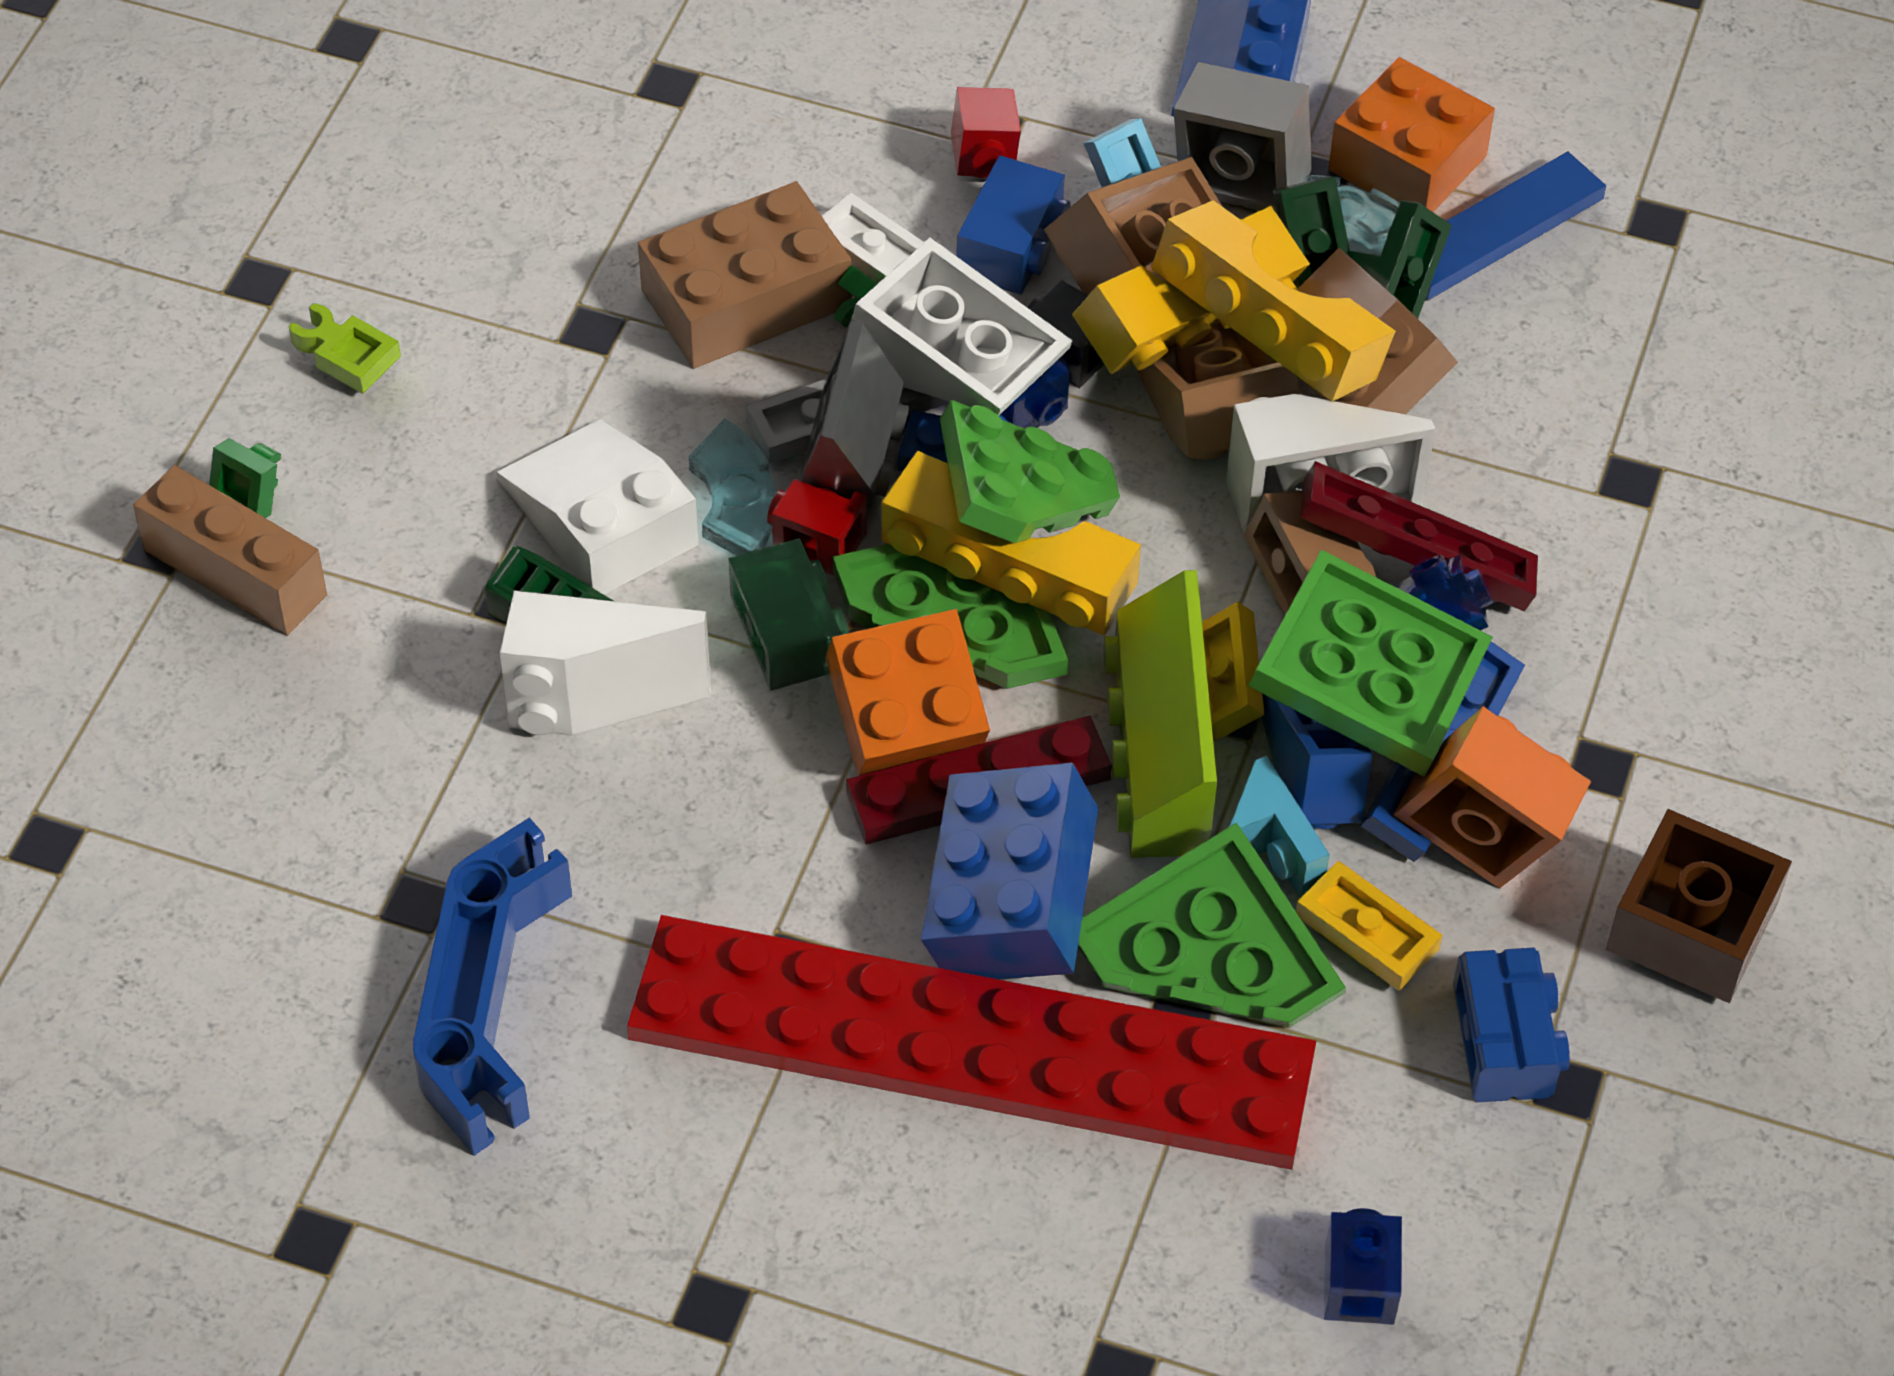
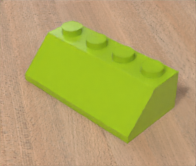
(1162, 720)

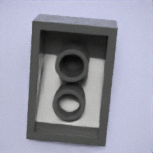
(856, 420)

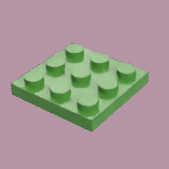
(1371, 662)

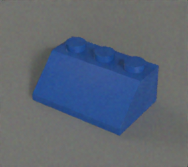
(1247, 37)

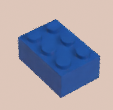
(1011, 872)

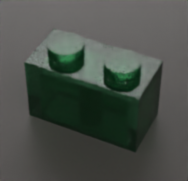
(785, 612)

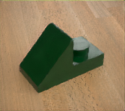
(1313, 219)
(1409, 254)

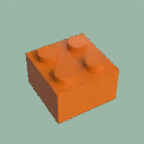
(1411, 136)
(906, 691)
(1493, 798)

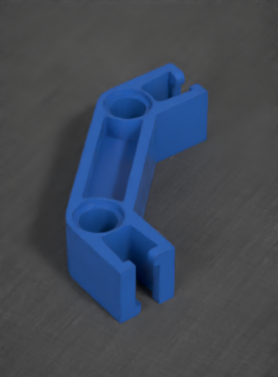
(471, 974)

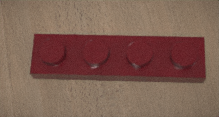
(1415, 532)
(914, 793)

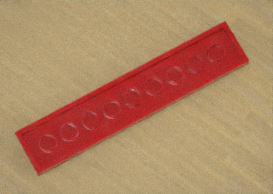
(974, 1041)

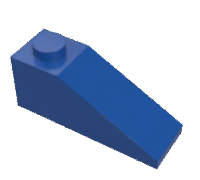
(1318, 766)

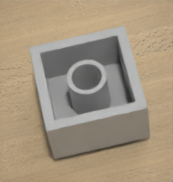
(1244, 133)

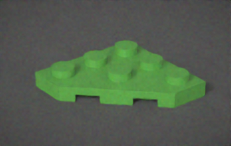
(1019, 477)
(1004, 638)
(1212, 938)

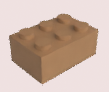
(744, 274)

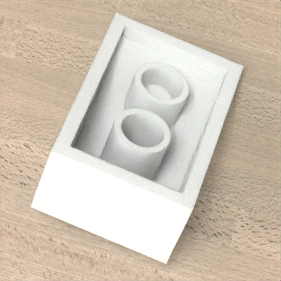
(957, 331)
(1284, 435)
(604, 505)
(598, 661)

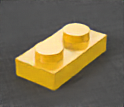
(1230, 664)
(1368, 925)

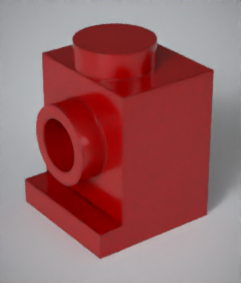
(821, 520)

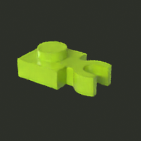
(350, 351)

